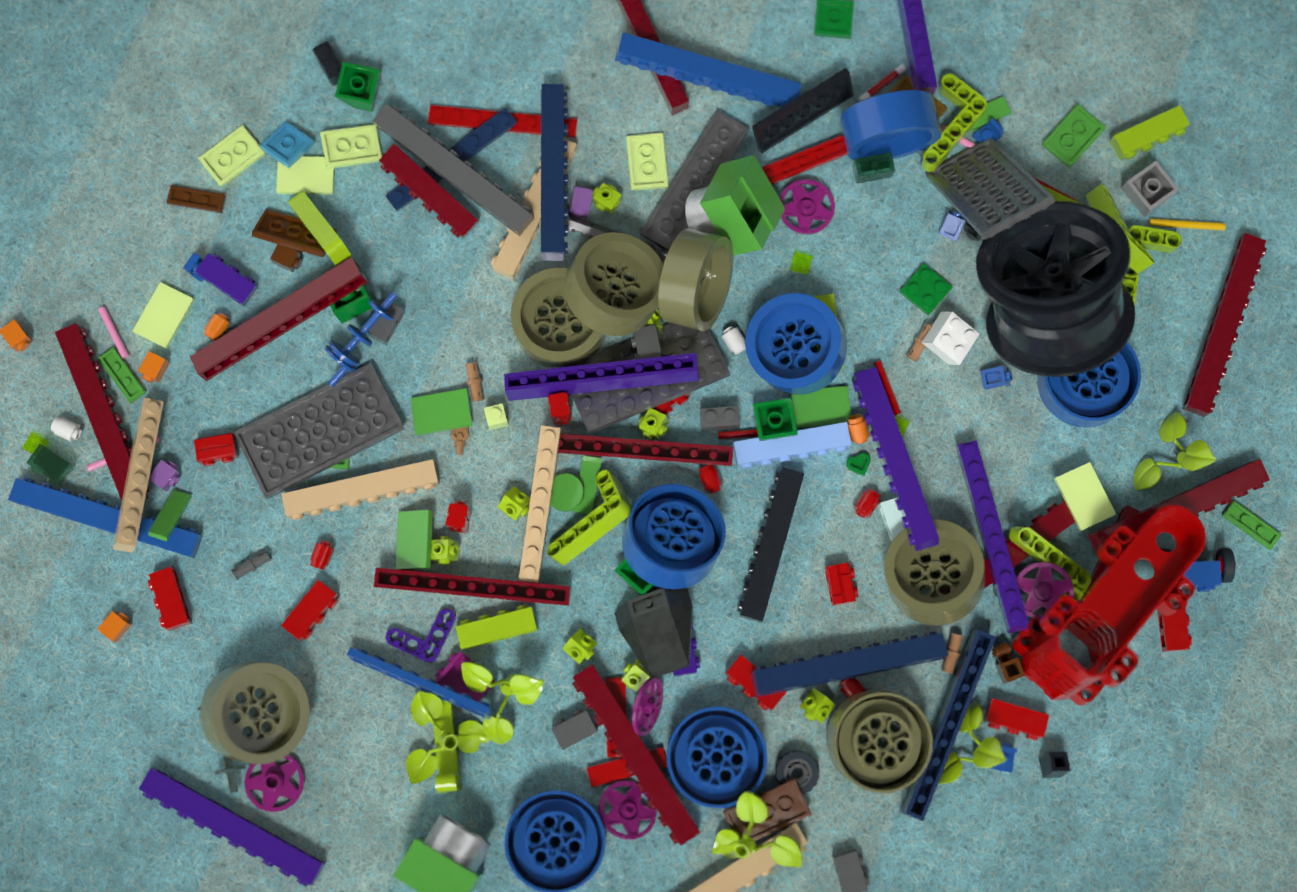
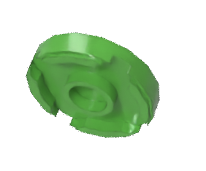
(567, 492)

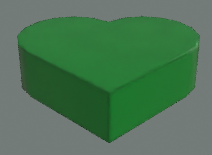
(859, 464)

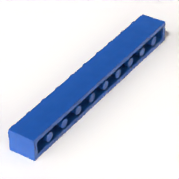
(706, 71)
(97, 514)

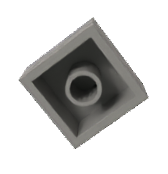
(1150, 188)

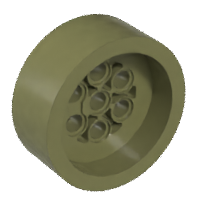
(625, 259)
(695, 279)
(540, 293)
(936, 608)
(854, 718)
(285, 723)

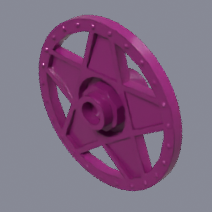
(807, 206)
(1043, 589)
(647, 706)
(274, 783)
(626, 811)

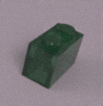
(873, 168)
(50, 464)

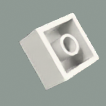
(950, 338)

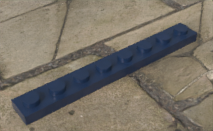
(465, 149)

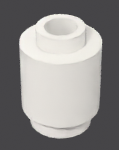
(734, 340)
(66, 429)

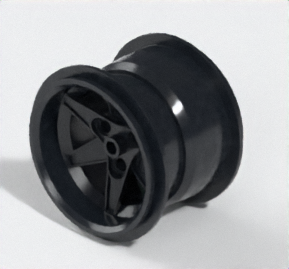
(1058, 290)

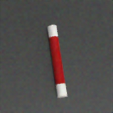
(881, 84)

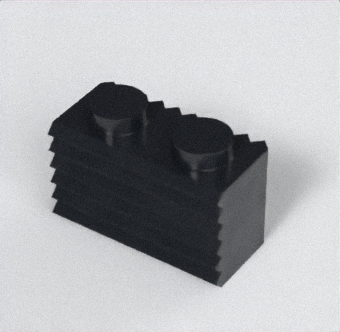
(328, 61)

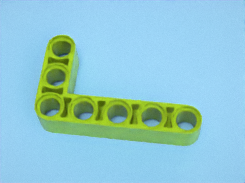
(957, 125)
(1102, 200)
(319, 228)
(1161, 244)
(596, 524)
(1042, 554)
(448, 768)

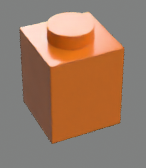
(16, 336)
(153, 367)
(115, 626)

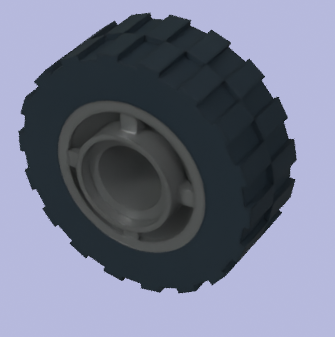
(805, 762)

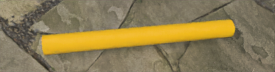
(1187, 224)

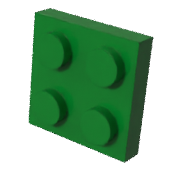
(834, 18)
(925, 289)

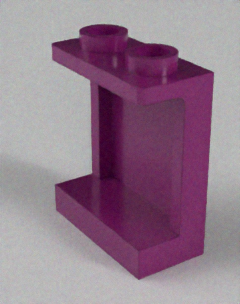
(453, 677)

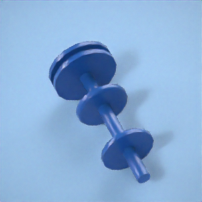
(343, 355)

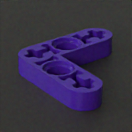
(423, 645)

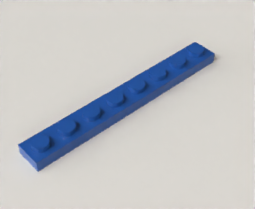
(412, 678)

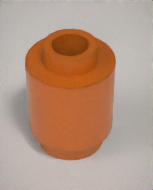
(216, 326)
(858, 428)

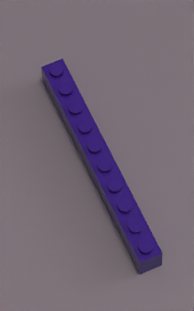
(602, 376)
(896, 459)
(992, 537)
(231, 826)

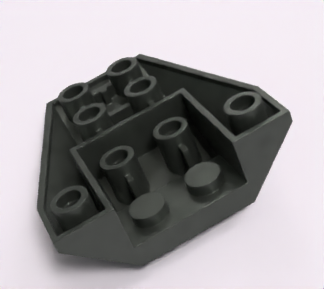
(658, 629)

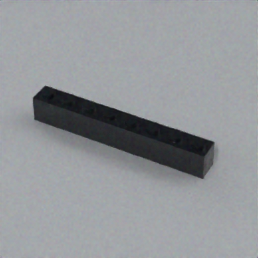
(771, 545)

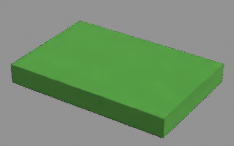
(1073, 136)
(821, 407)
(441, 412)
(414, 540)

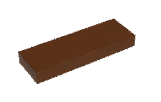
(196, 199)

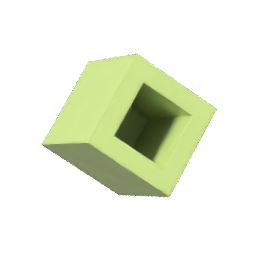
(496, 416)

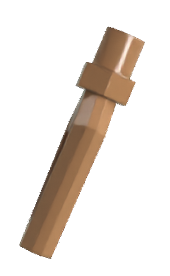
(459, 436)

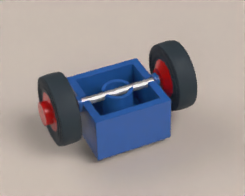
(1210, 574)

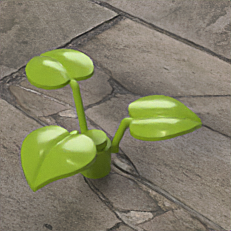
(1195, 457)
(522, 686)
(424, 709)
(985, 756)
(753, 809)

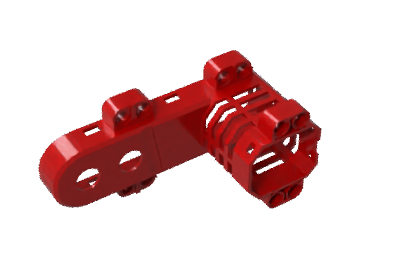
(1119, 601)

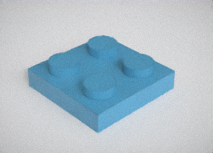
(287, 144)

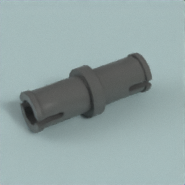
(250, 564)

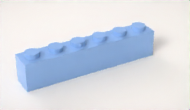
(807, 442)

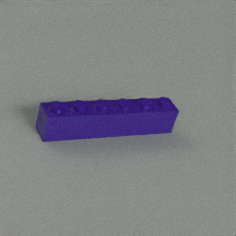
(917, 45)

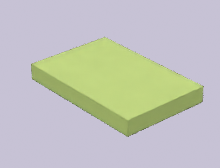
(351, 146)
(231, 156)
(647, 161)
(306, 175)
(163, 315)
(1085, 496)

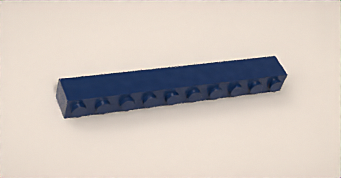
(552, 172)
(849, 664)
(949, 722)

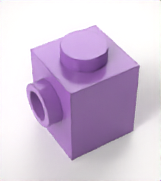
(580, 202)
(165, 475)

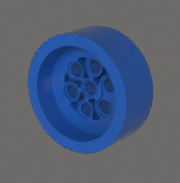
(891, 124)
(772, 324)
(1070, 406)
(657, 560)
(686, 771)
(522, 851)

